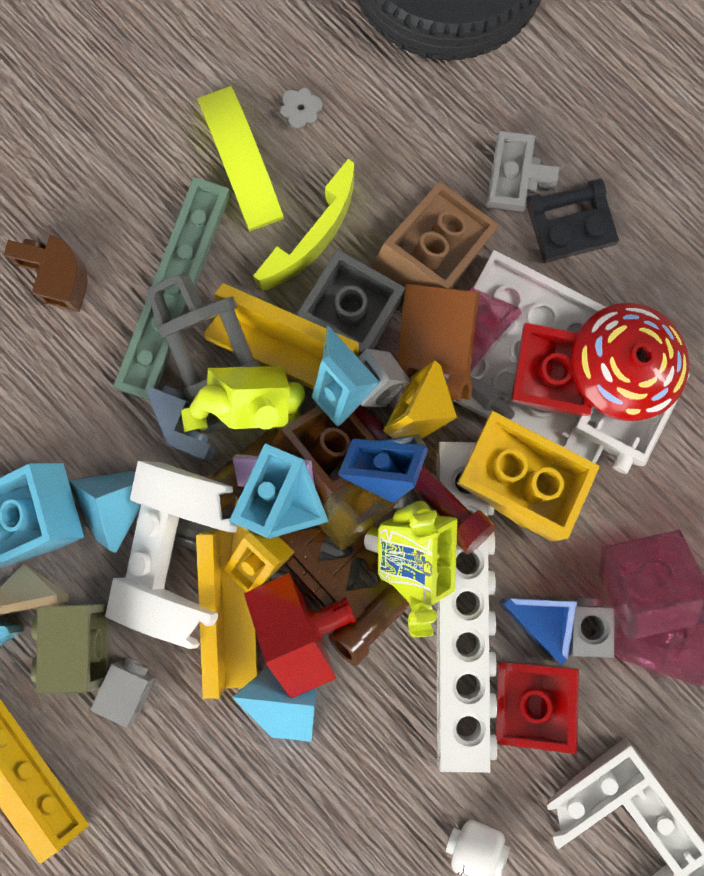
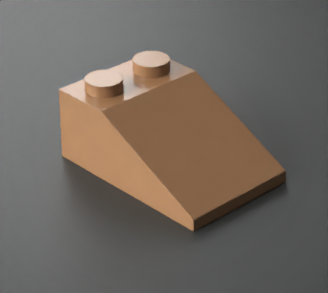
(435, 241)

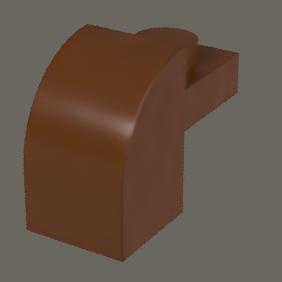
(60, 274)

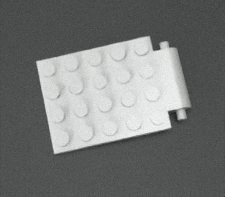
(557, 307)

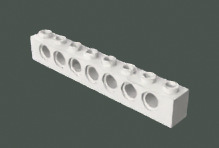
(474, 751)

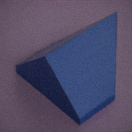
(385, 465)
(546, 622)

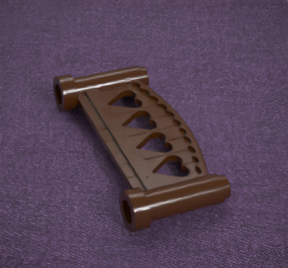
(327, 579)

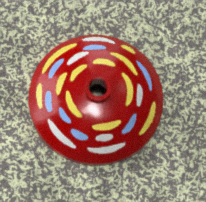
(610, 372)

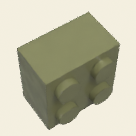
(70, 648)

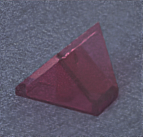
(493, 323)

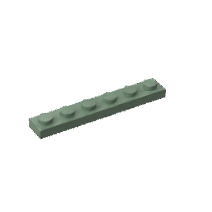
(184, 254)

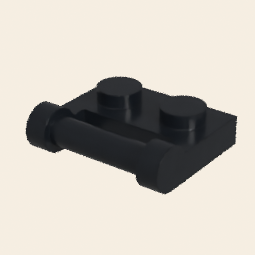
(575, 232)

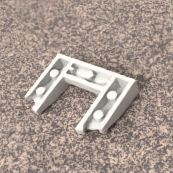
(140, 597)
(625, 779)

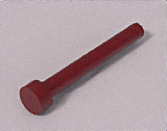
(471, 528)

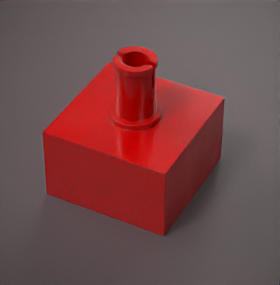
(294, 634)

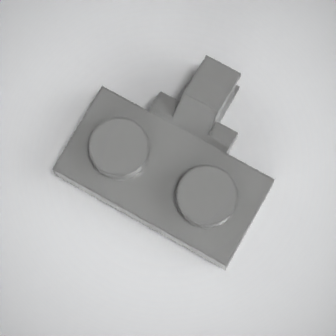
(517, 172)

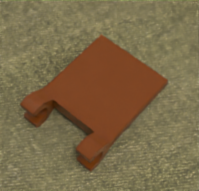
(440, 328)

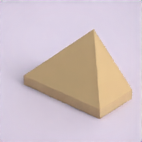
(28, 591)

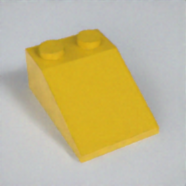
(528, 477)

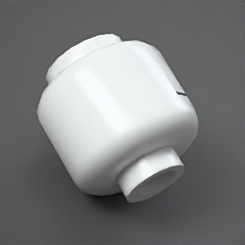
(477, 850)

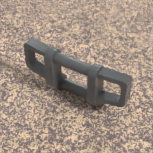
(198, 313)

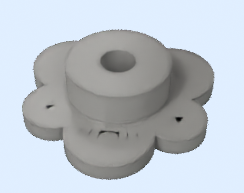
(300, 100)

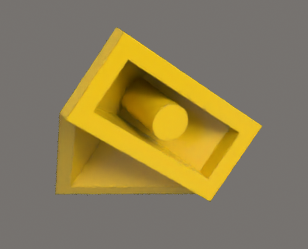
(423, 405)
(255, 558)

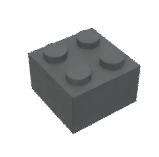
(353, 300)

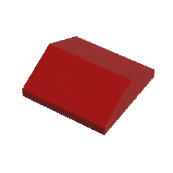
(545, 372)
(537, 706)

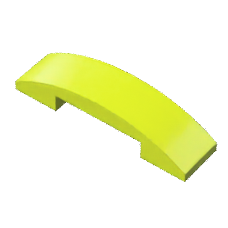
(241, 158)
(282, 267)

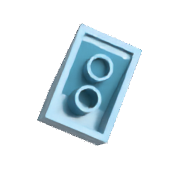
(36, 512)

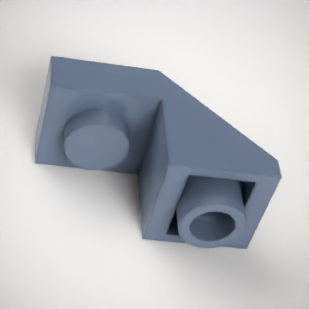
(167, 408)

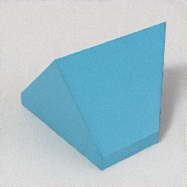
(341, 380)
(278, 496)
(107, 506)
(274, 709)

